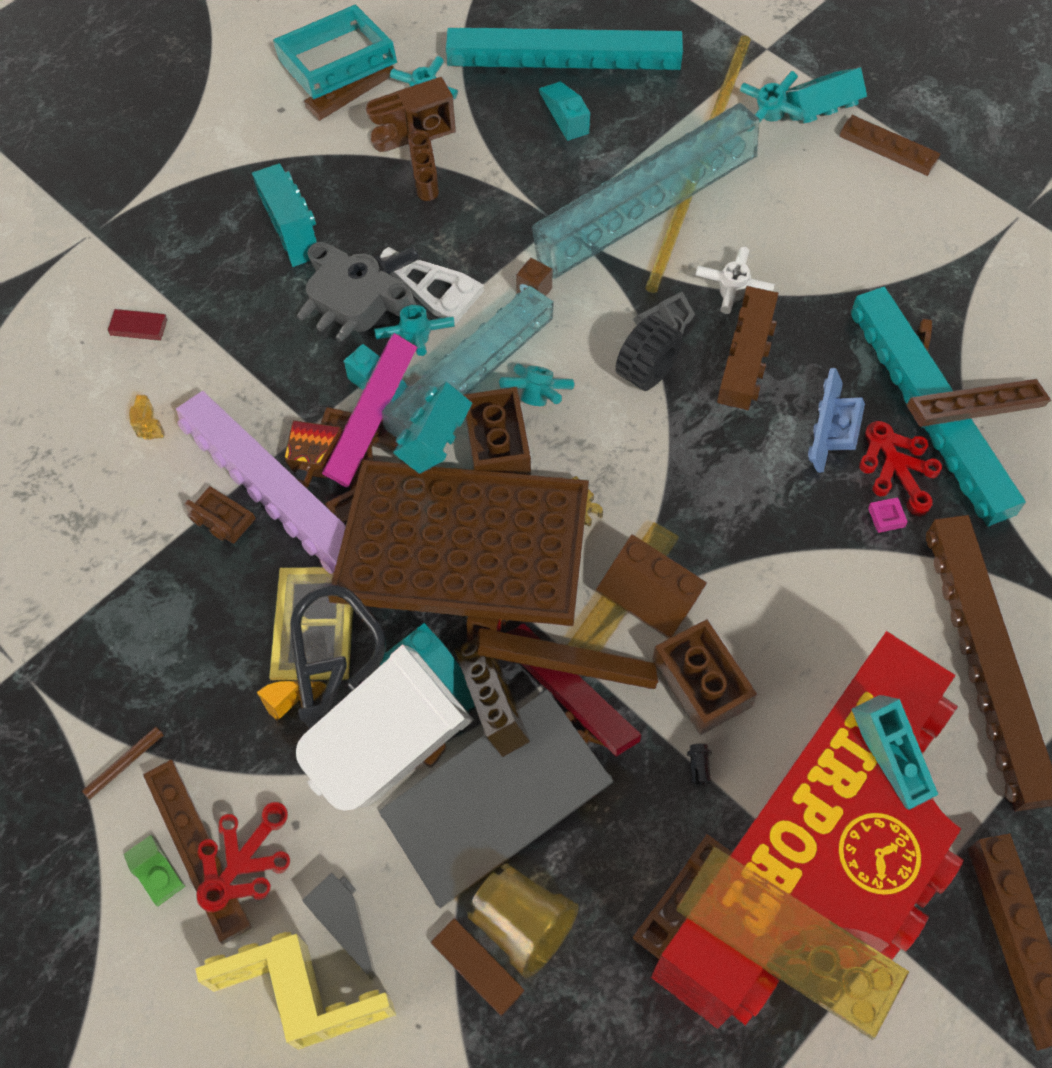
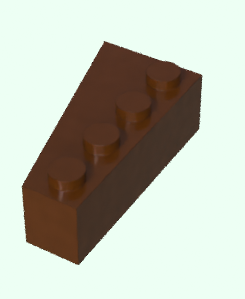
(748, 348)

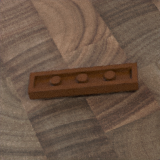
(331, 102)
(890, 145)

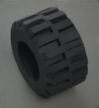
(648, 353)

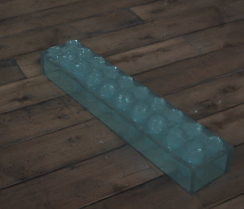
(646, 190)

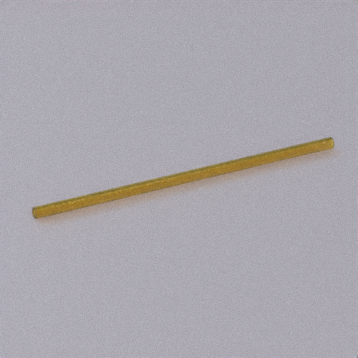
(681, 209)

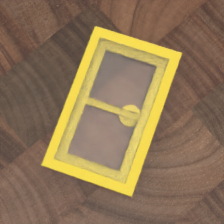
(324, 624)

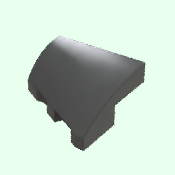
(673, 311)

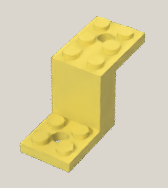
(295, 990)

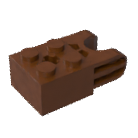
(418, 107)

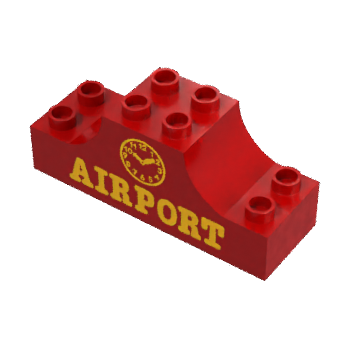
(835, 841)

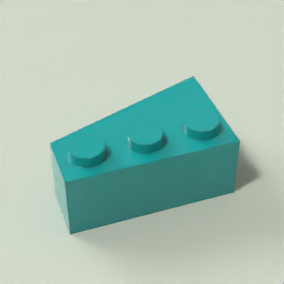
(432, 428)

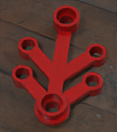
(899, 463)
(239, 861)

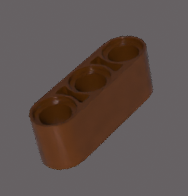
(423, 165)

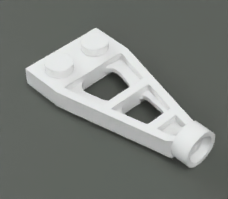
(456, 299)

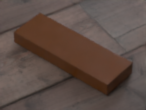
(477, 967)

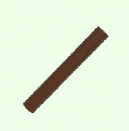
(122, 763)

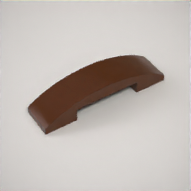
(664, 920)

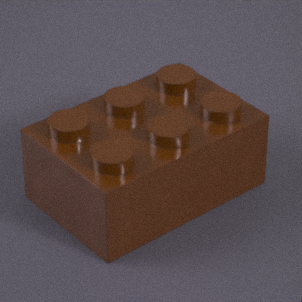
(498, 432)
(704, 676)

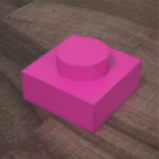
(887, 515)

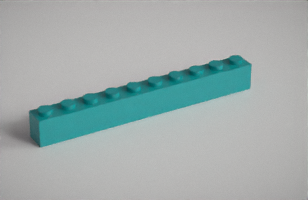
(564, 48)
(916, 375)

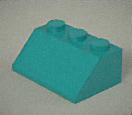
(827, 93)

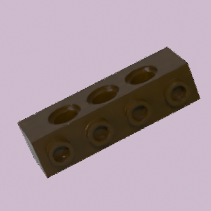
(492, 699)

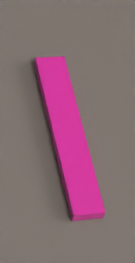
(368, 410)

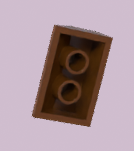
(651, 586)

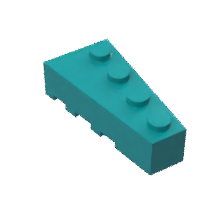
(287, 211)

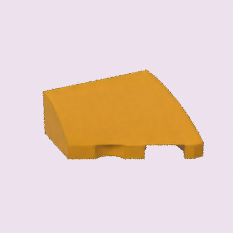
(283, 695)

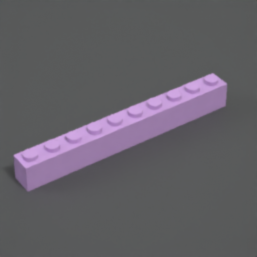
(263, 477)

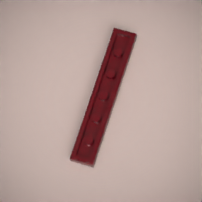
(584, 704)

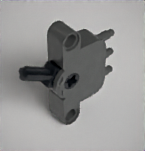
(355, 288)

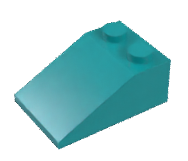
(440, 661)

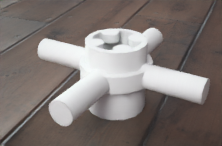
(733, 280)

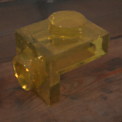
(142, 419)

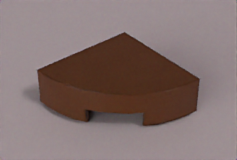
(924, 332)

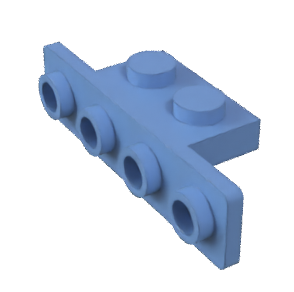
(837, 422)

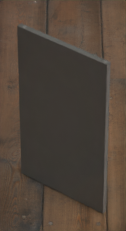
(491, 806)

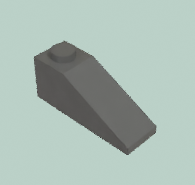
(340, 915)

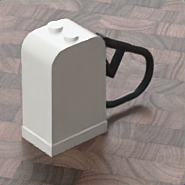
(378, 728)

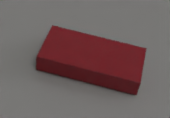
(137, 324)

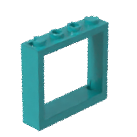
(344, 70)

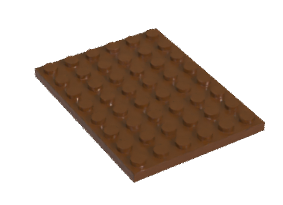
(464, 543)

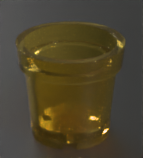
(523, 918)

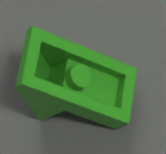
(153, 870)

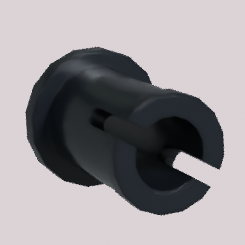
(700, 763)

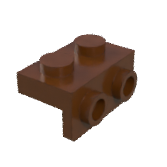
(220, 514)

